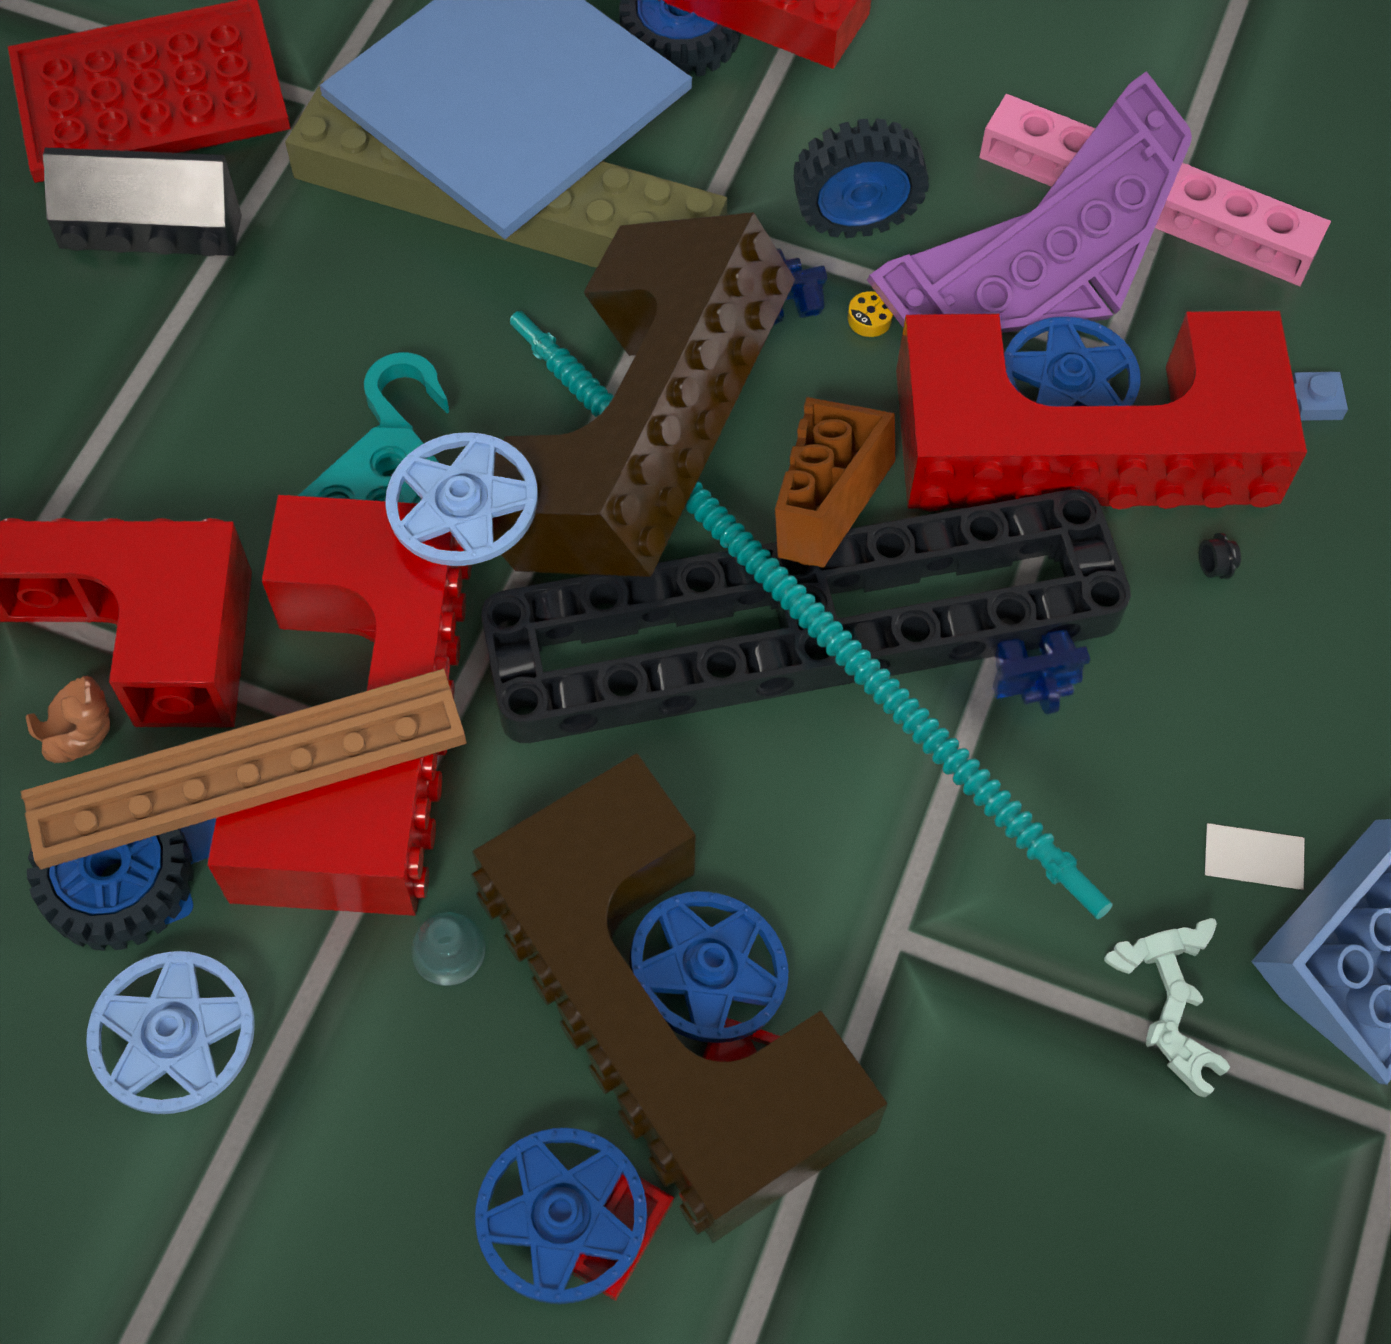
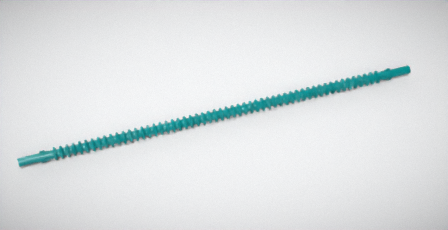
(1059, 865)

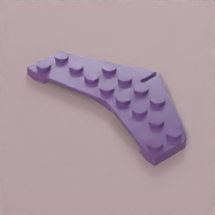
(1082, 231)

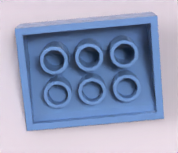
(1336, 954)

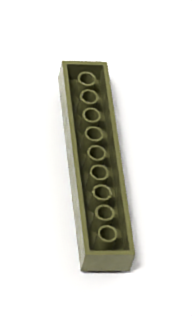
(577, 225)

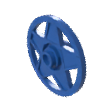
(1067, 369)
(710, 966)
(561, 1215)

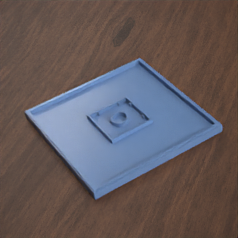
(506, 98)

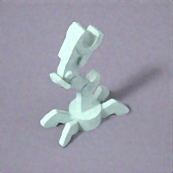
(1184, 1054)

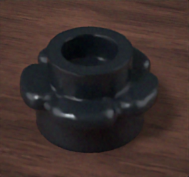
(1219, 556)

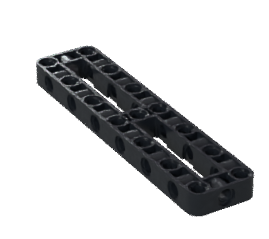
(778, 660)

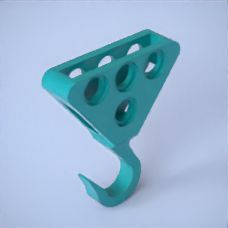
(365, 466)

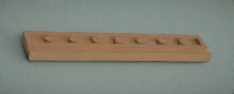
(241, 768)

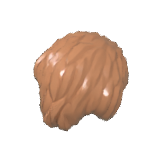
(75, 722)

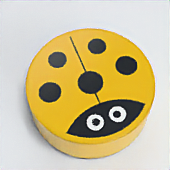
(869, 315)

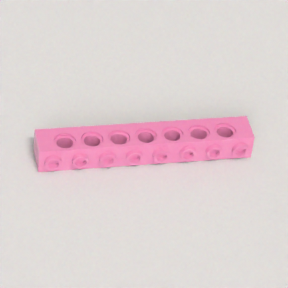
(1198, 208)

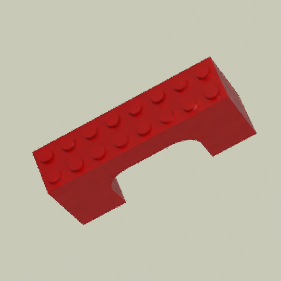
(1219, 442)
(168, 588)
(366, 836)

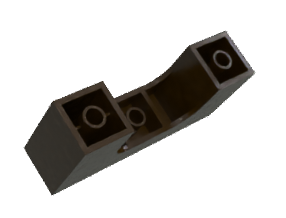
(695, 314)
(715, 1129)

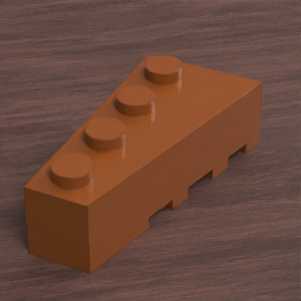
(831, 477)

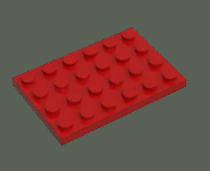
(150, 84)

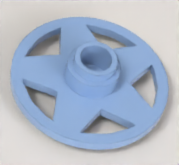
(461, 499)
(170, 1032)

